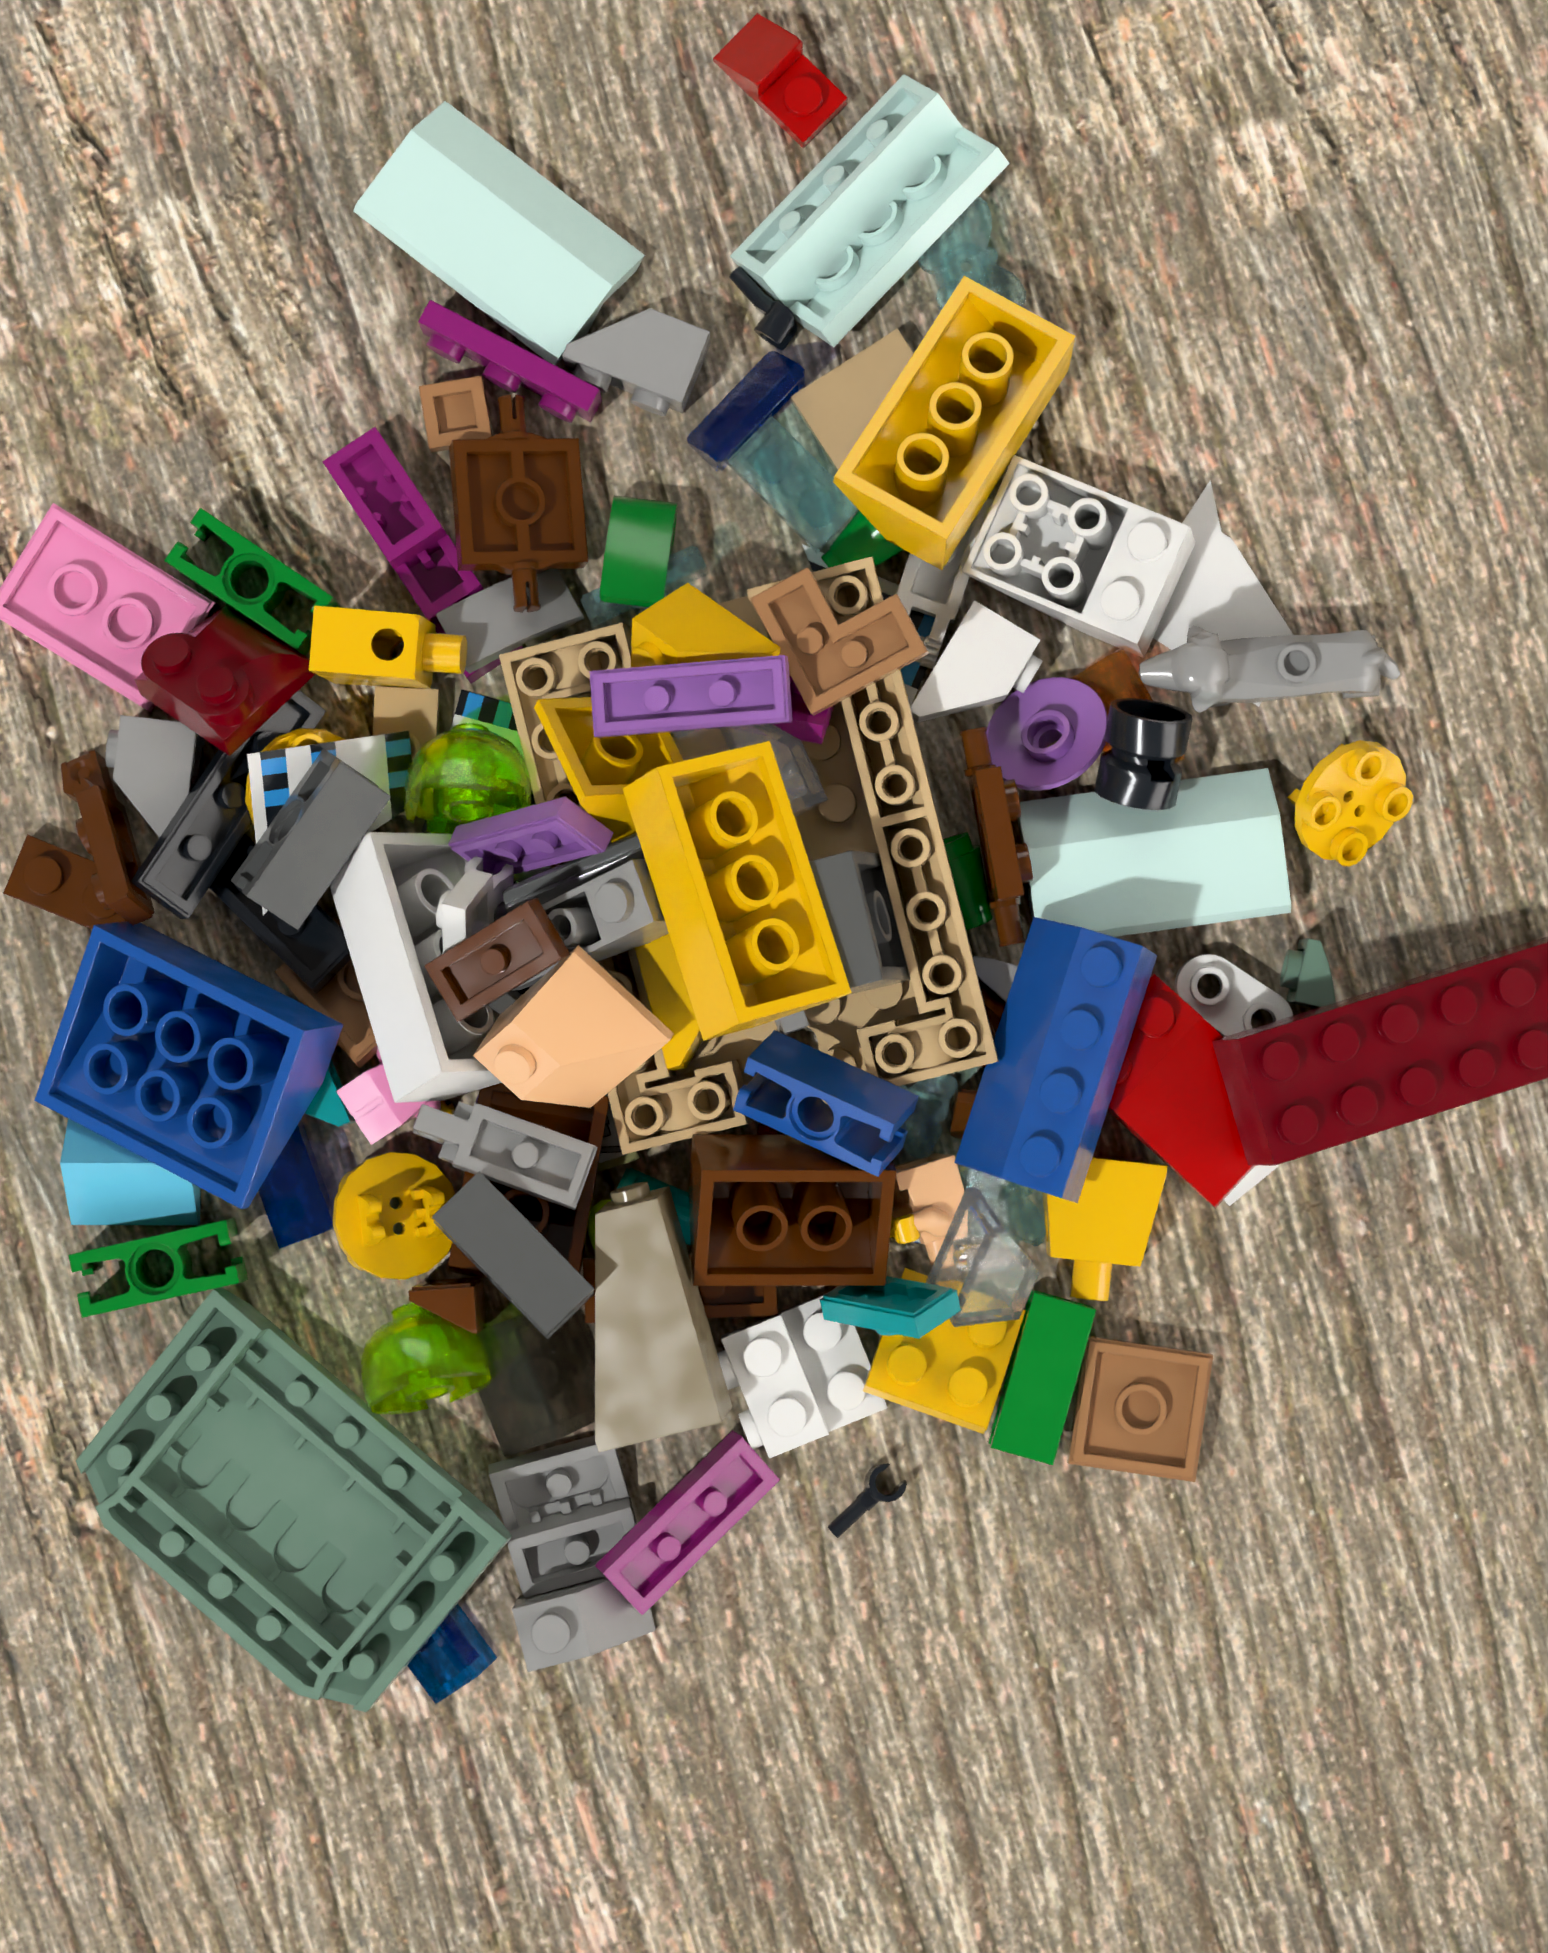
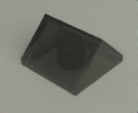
(538, 1384)

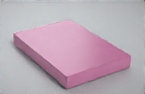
(95, 601)

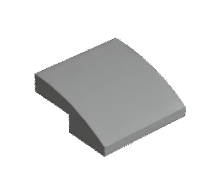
(562, 1512)

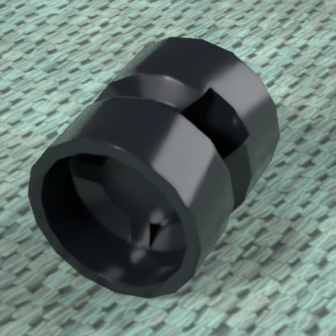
(1142, 763)

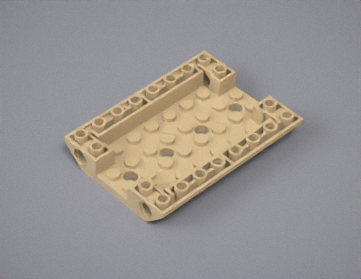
(874, 805)

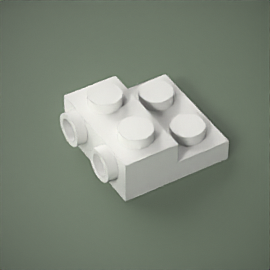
(797, 1377)

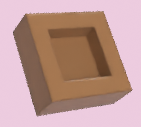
(455, 412)

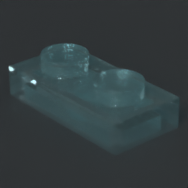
(792, 484)

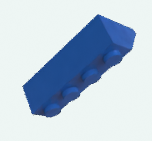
(1056, 1057)

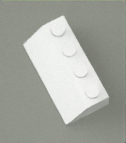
(388, 917)

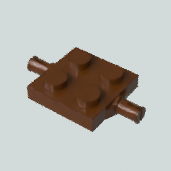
(518, 503)
(995, 807)

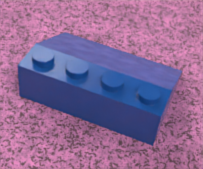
(185, 1060)

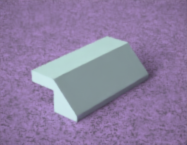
(869, 210)
(497, 232)
(1158, 869)

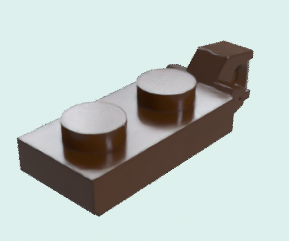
(106, 837)

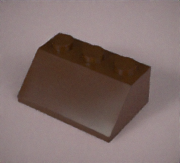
(785, 1214)

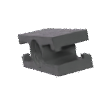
(310, 839)
(513, 1255)

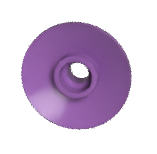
(1047, 713)

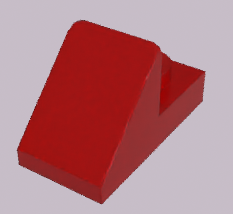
(780, 79)

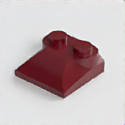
(222, 677)

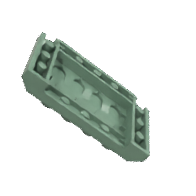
(287, 1506)

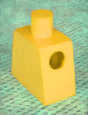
(359, 648)
(1106, 1224)

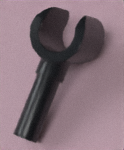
(778, 322)
(865, 1501)

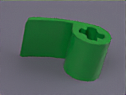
(637, 551)

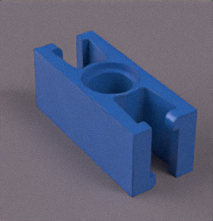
(789, 1093)

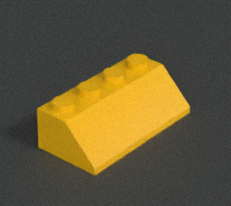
(954, 420)
(736, 889)

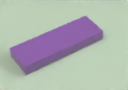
(691, 696)
(531, 837)

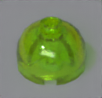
(471, 776)
(420, 1360)

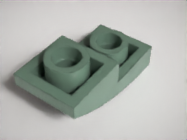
(1308, 975)

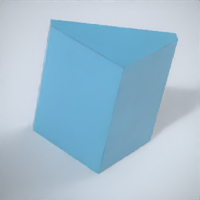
(119, 1187)

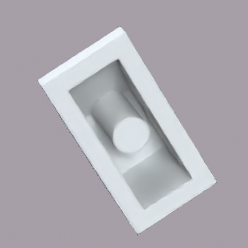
(978, 666)

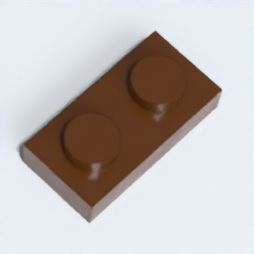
(58, 883)
(497, 959)

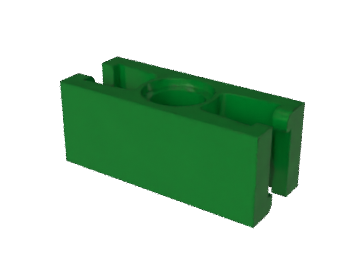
(244, 557)
(141, 1288)
(1041, 1377)

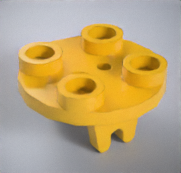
(1350, 801)
(366, 1219)

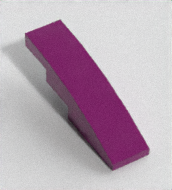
(404, 528)

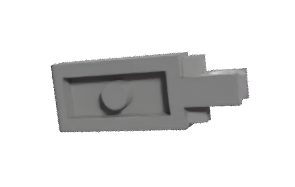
(510, 1151)

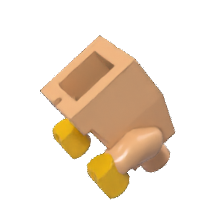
(926, 1201)

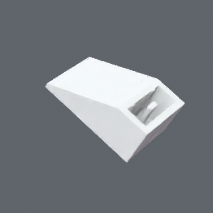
(1080, 555)

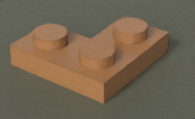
(834, 658)

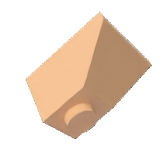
(571, 1036)

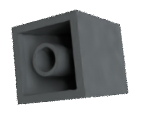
(861, 919)

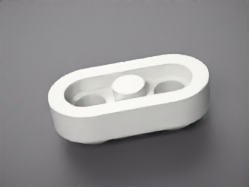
(1237, 998)

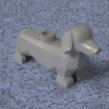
(1270, 667)

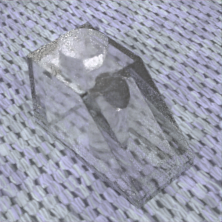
(983, 1264)

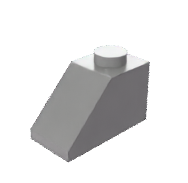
(155, 765)
(576, 1623)

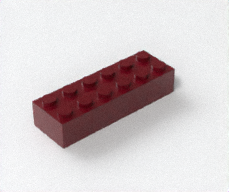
(1389, 1055)

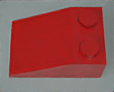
(1176, 1095)

